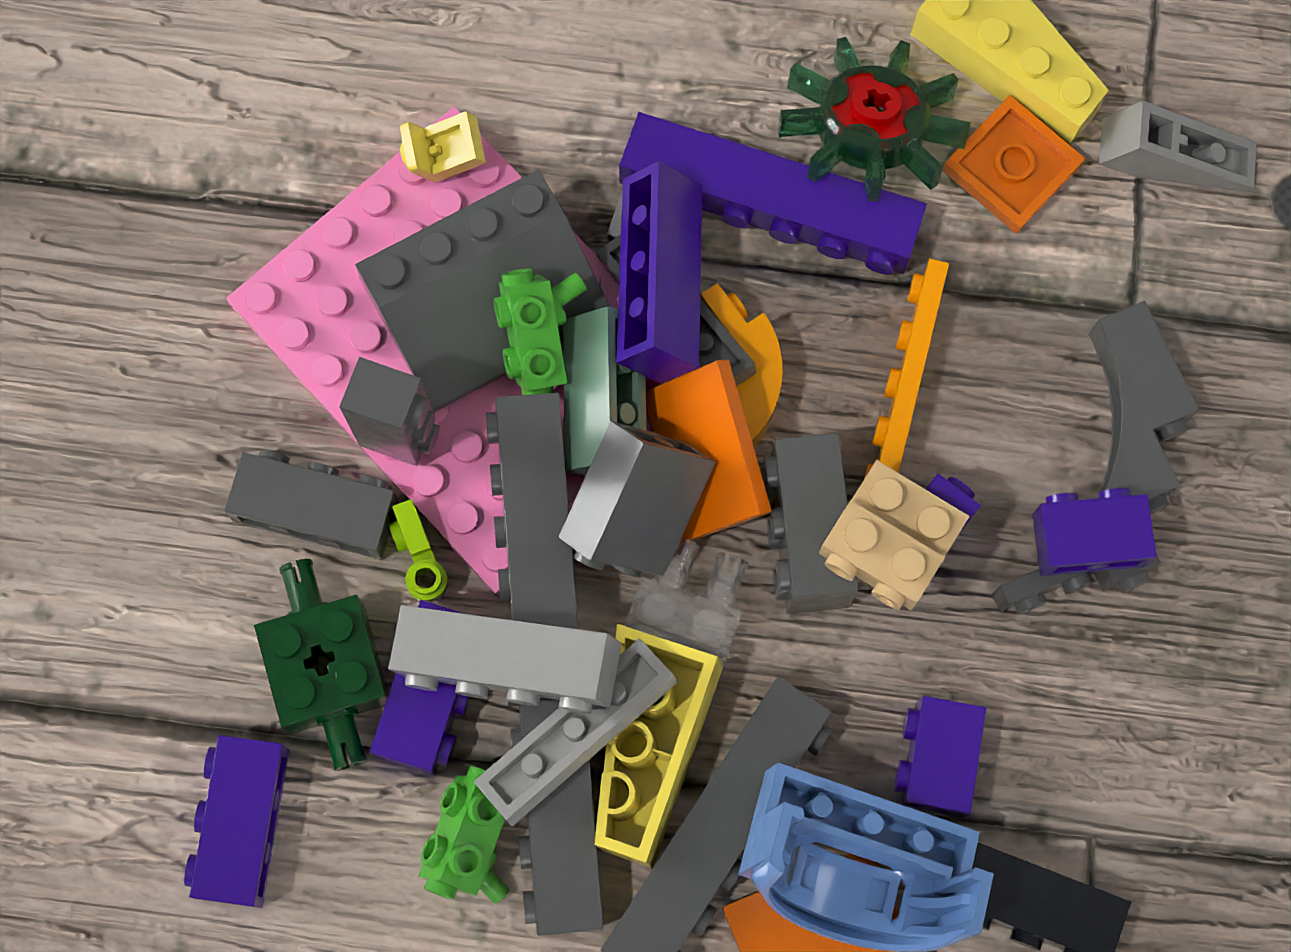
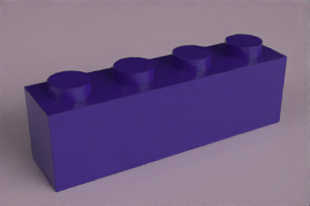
(660, 273)

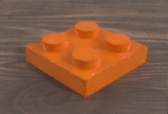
(1013, 164)

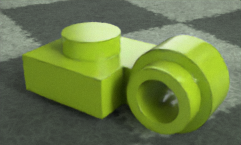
(410, 534)

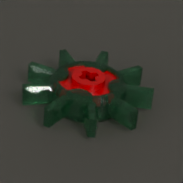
(873, 118)

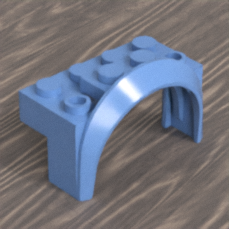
(851, 899)

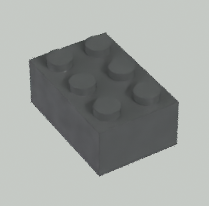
(808, 499)

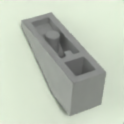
(1175, 148)

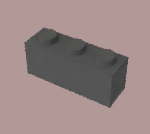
(389, 412)
(312, 503)

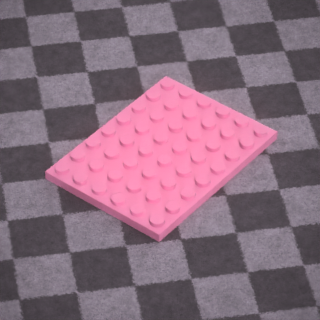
(322, 320)

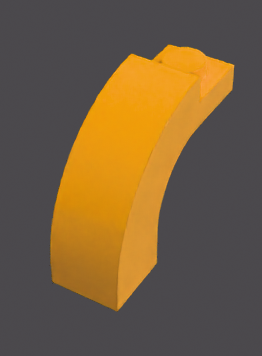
(758, 339)

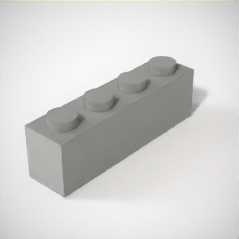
(506, 657)

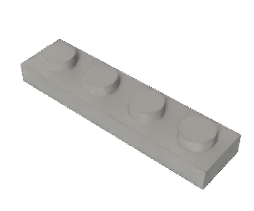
(571, 738)

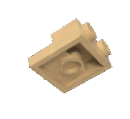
(892, 537)

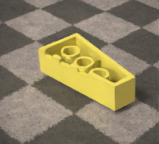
(1014, 53)
(653, 753)

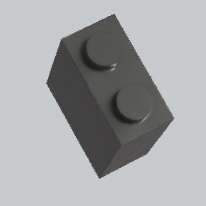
(635, 501)

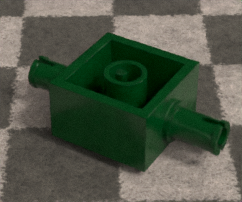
(292, 648)

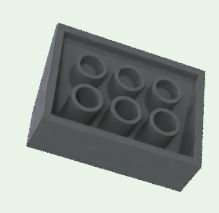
(443, 283)

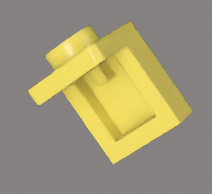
(442, 147)

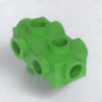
(532, 319)
(464, 843)

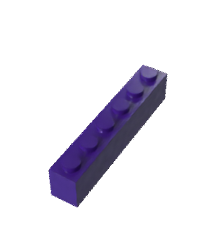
(777, 196)

